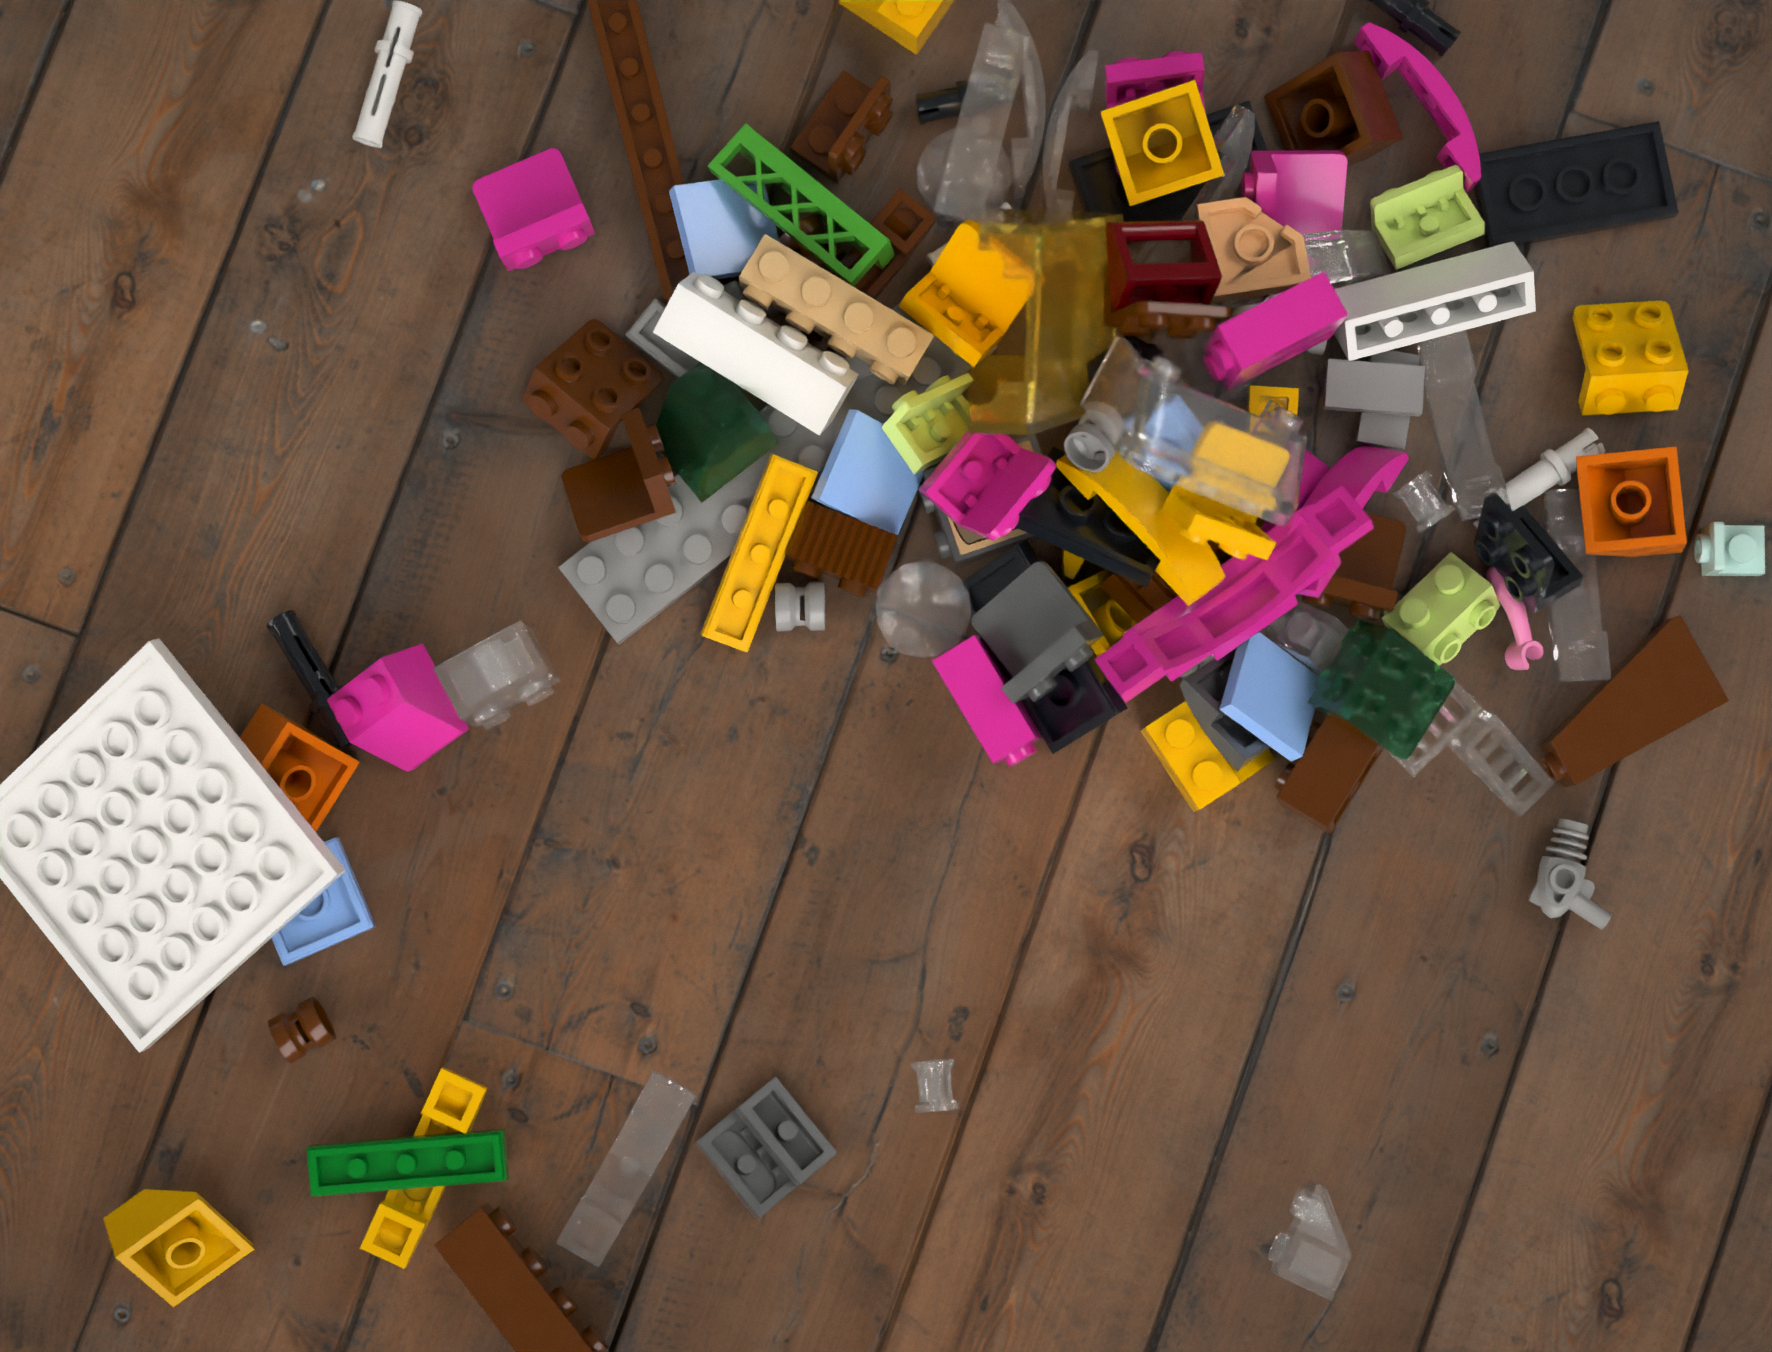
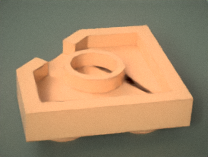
(1252, 250)

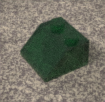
(710, 430)

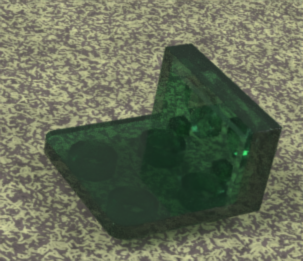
(1383, 688)

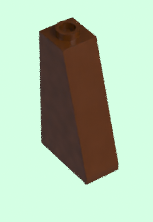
(1648, 696)

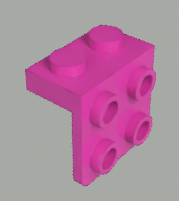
(1137, 78)
(1298, 187)
(532, 209)
(987, 483)

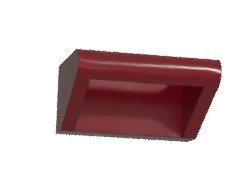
(1161, 282)

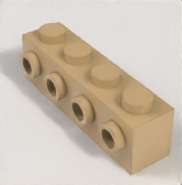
(834, 310)

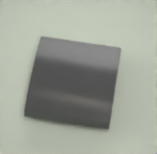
(1204, 695)
(765, 1148)

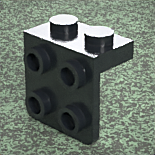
(1523, 555)

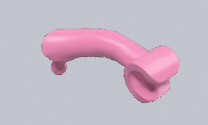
(1517, 615)

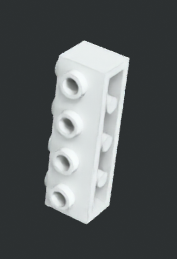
(1435, 300)
(756, 352)

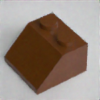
(1336, 108)

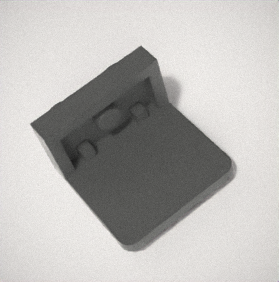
(1036, 631)

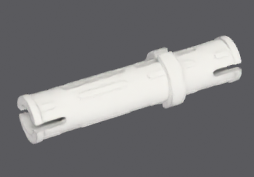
(382, 90)
(1552, 469)

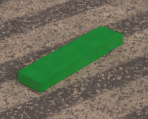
(407, 1162)

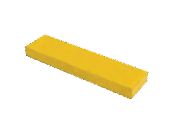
(759, 553)

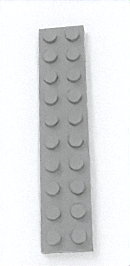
(652, 565)

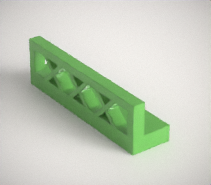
(812, 198)

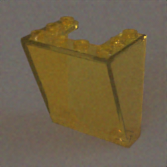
(1064, 323)

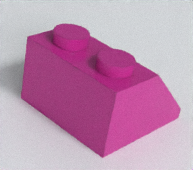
(398, 709)

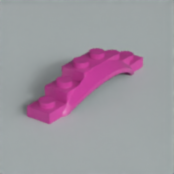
(1242, 604)

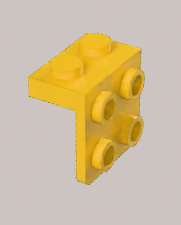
(967, 297)
(1629, 358)
(1213, 520)

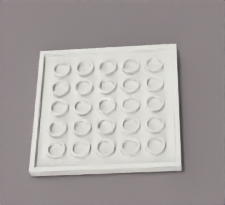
(155, 846)

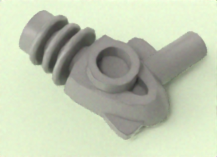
(1562, 880)

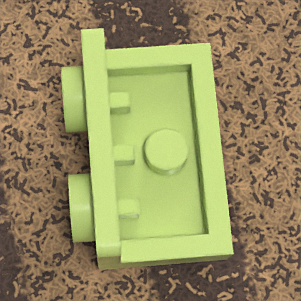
(1425, 217)
(929, 423)
(1444, 609)

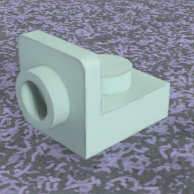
(1730, 550)

